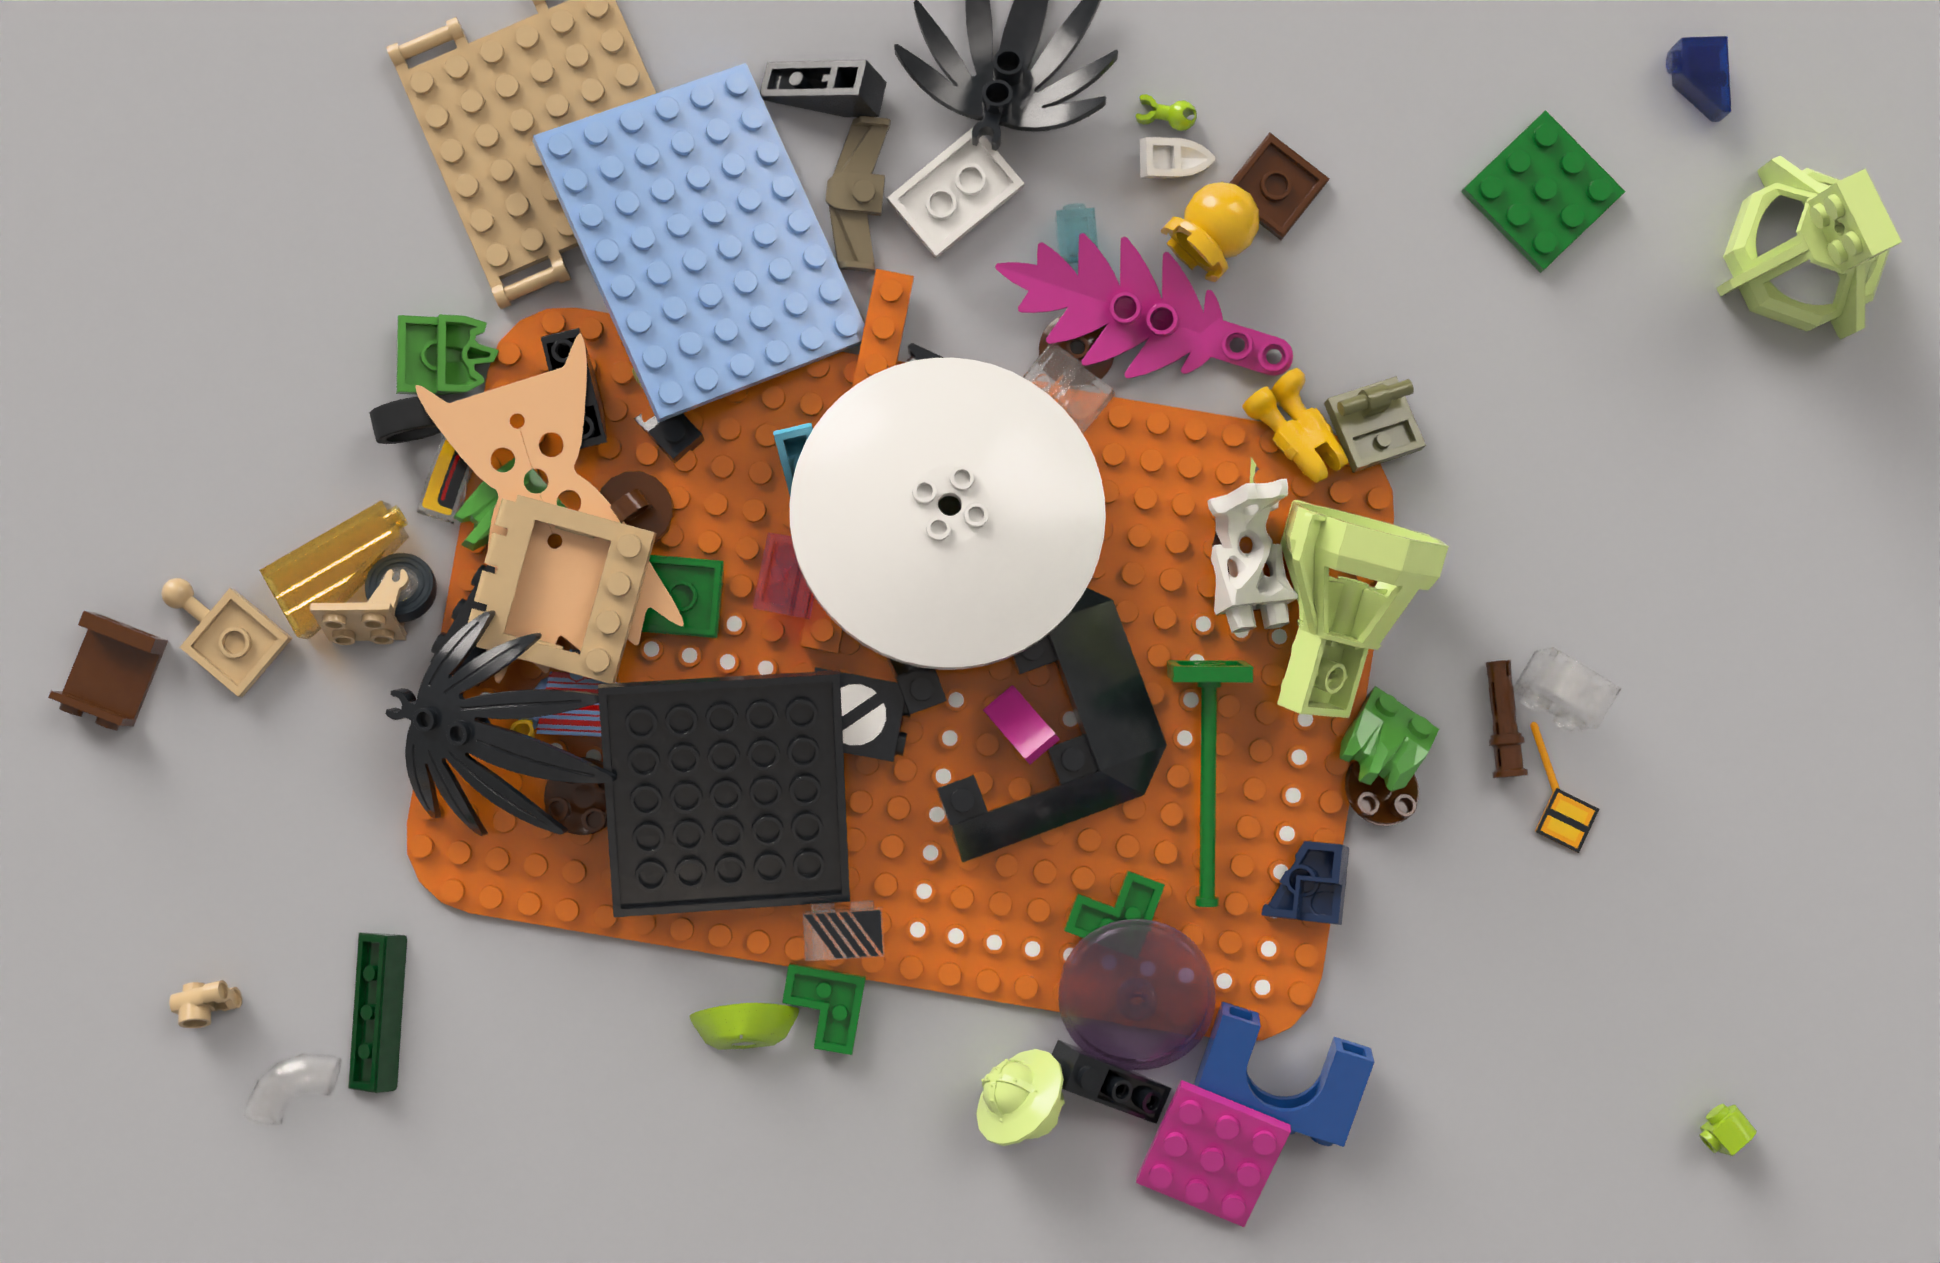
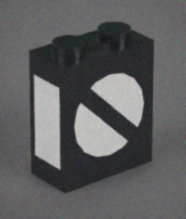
(871, 717)

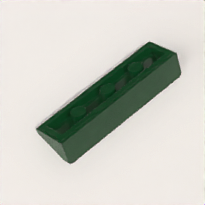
(377, 1012)

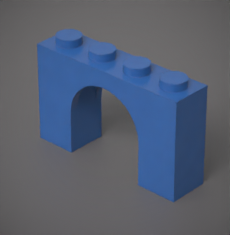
(1319, 1112)

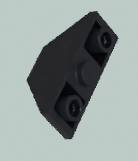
(556, 351)

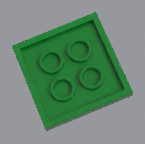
(1543, 191)

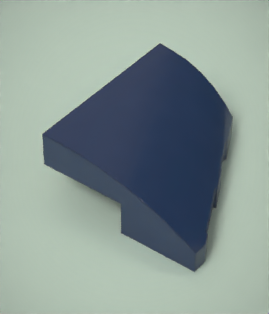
(1313, 885)

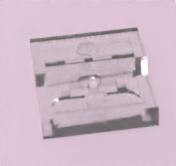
(1070, 385)

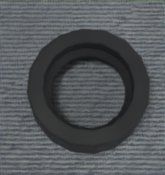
(402, 421)

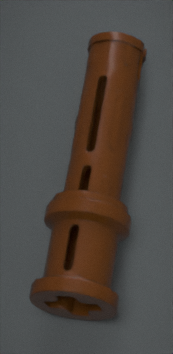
(1506, 737)

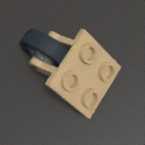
(396, 592)

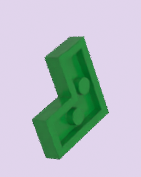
(1135, 900)
(835, 995)

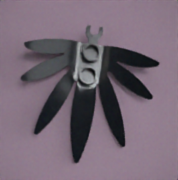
(1004, 86)
(453, 727)

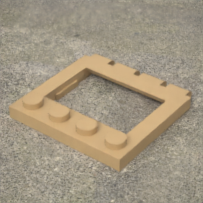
(614, 599)

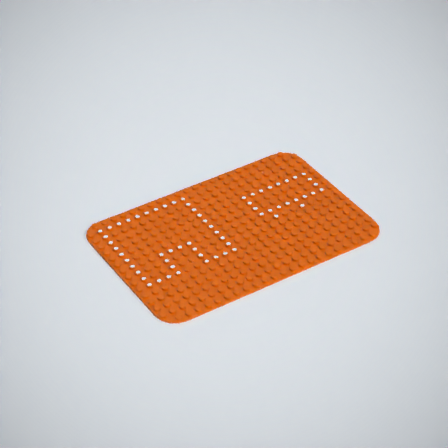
(1000, 918)

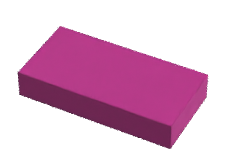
(1021, 724)

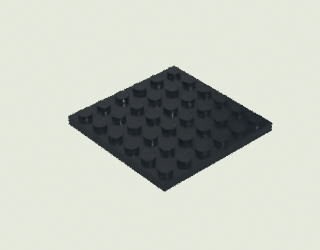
(725, 792)

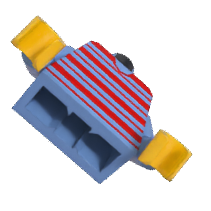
(576, 722)

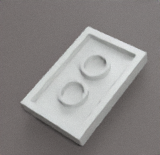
(955, 193)

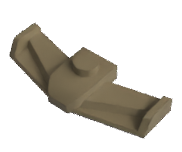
(856, 193)

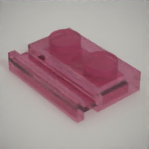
(780, 581)

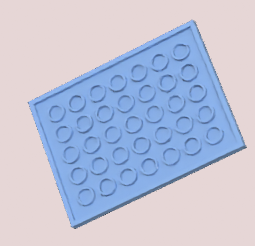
(700, 240)

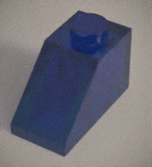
(1702, 74)

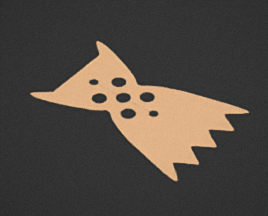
(558, 583)

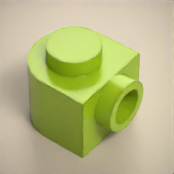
(1726, 1130)

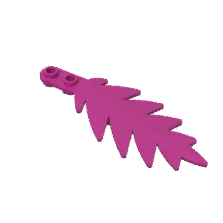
(1137, 312)

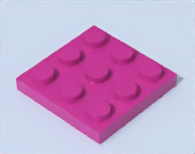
(1213, 1153)

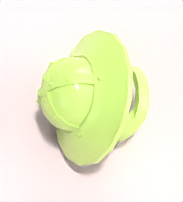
(1021, 1098)

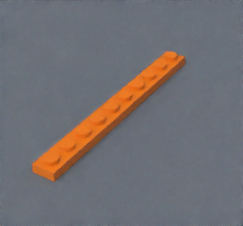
(877, 352)

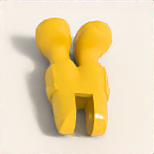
(1303, 433)

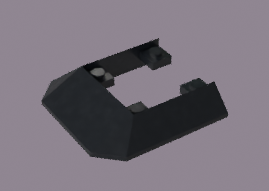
(1095, 770)

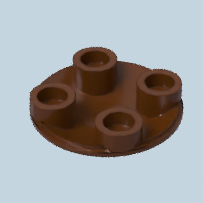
(1376, 802)
(577, 805)

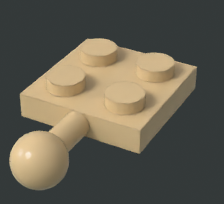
(232, 639)

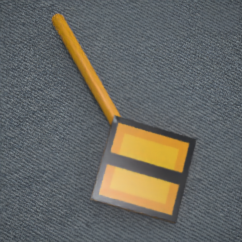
(1565, 816)

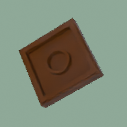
(1279, 184)

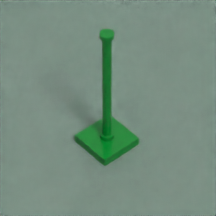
(1209, 677)

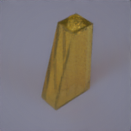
(333, 564)

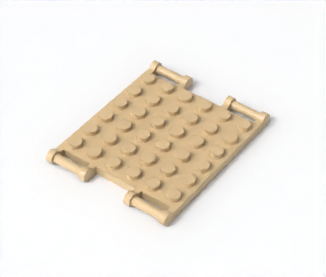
(490, 101)

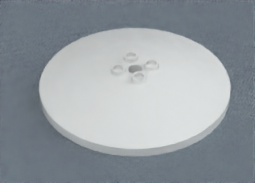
(931, 582)

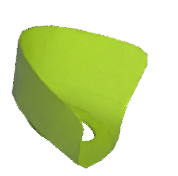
(756, 1022)

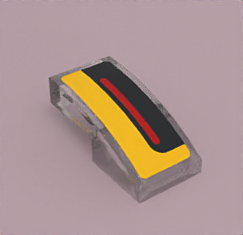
(445, 484)

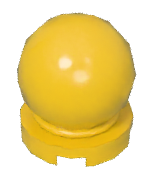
(1215, 227)

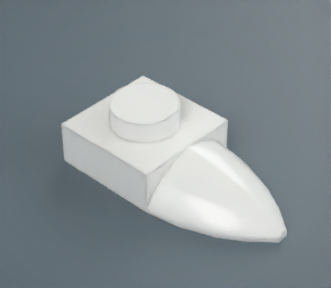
(1172, 157)

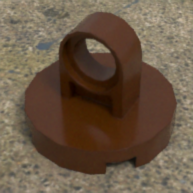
(640, 501)

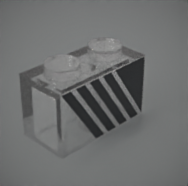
(843, 932)

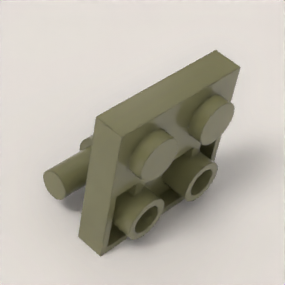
(1375, 423)

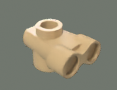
(200, 999)

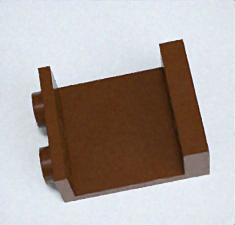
(111, 671)

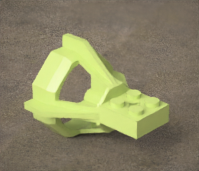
(1839, 230)
(1345, 615)

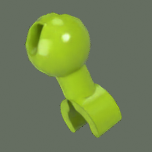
(1174, 114)

